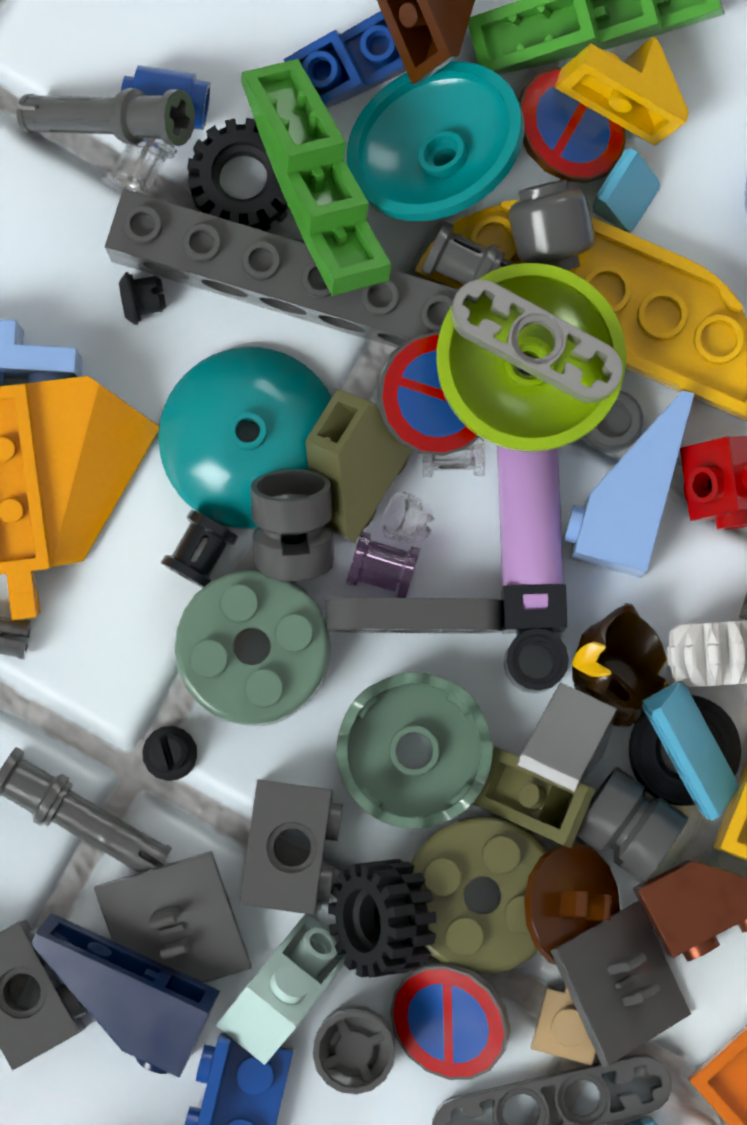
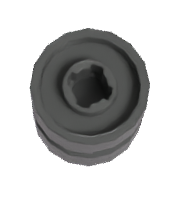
(292, 524)
(630, 824)
(354, 1049)

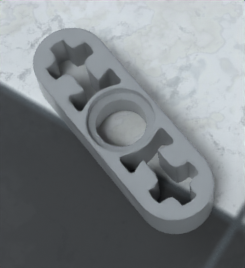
(586, 347)

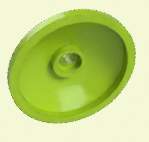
(520, 408)

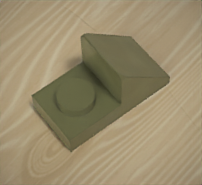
(533, 800)

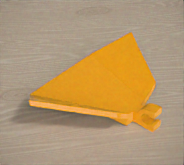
(62, 472)

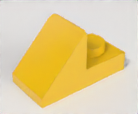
(630, 93)

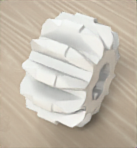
(709, 653)

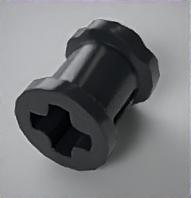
(198, 529)

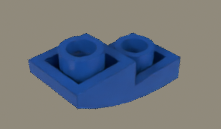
(351, 61)

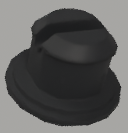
(141, 296)
(169, 753)

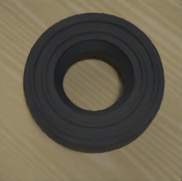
(652, 771)

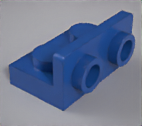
(239, 1085)

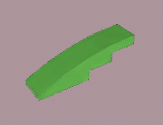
(555, 30)
(314, 177)

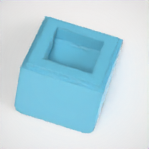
(627, 191)

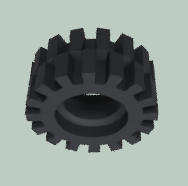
(205, 177)
(382, 918)

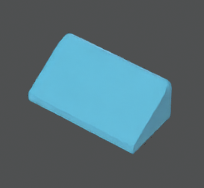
(692, 749)

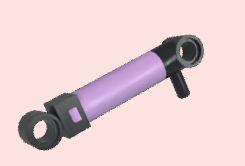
(532, 561)

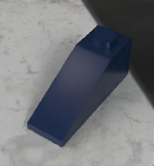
(134, 999)

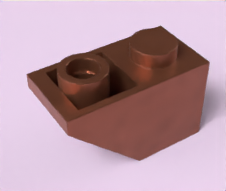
(693, 906)

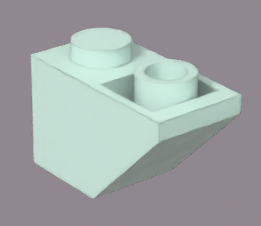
(283, 989)

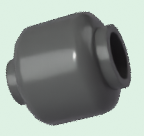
(552, 225)

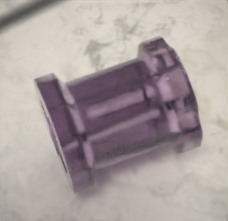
(383, 565)

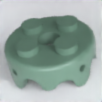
(262, 691)
(422, 706)

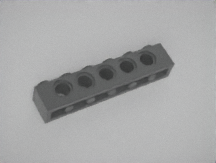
(267, 271)

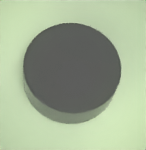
(619, 427)

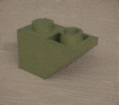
(358, 459)

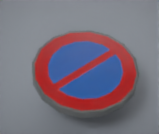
(414, 402)
(450, 1021)

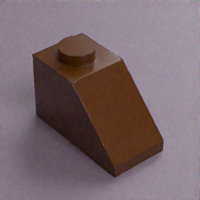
(426, 32)

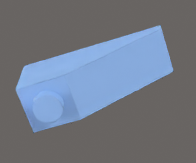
(627, 506)

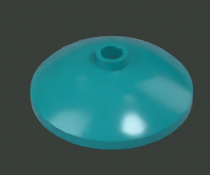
(436, 142)
(201, 422)

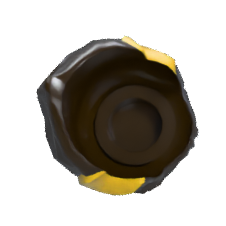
(620, 663)

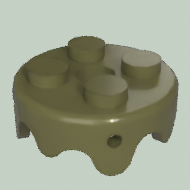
(454, 858)

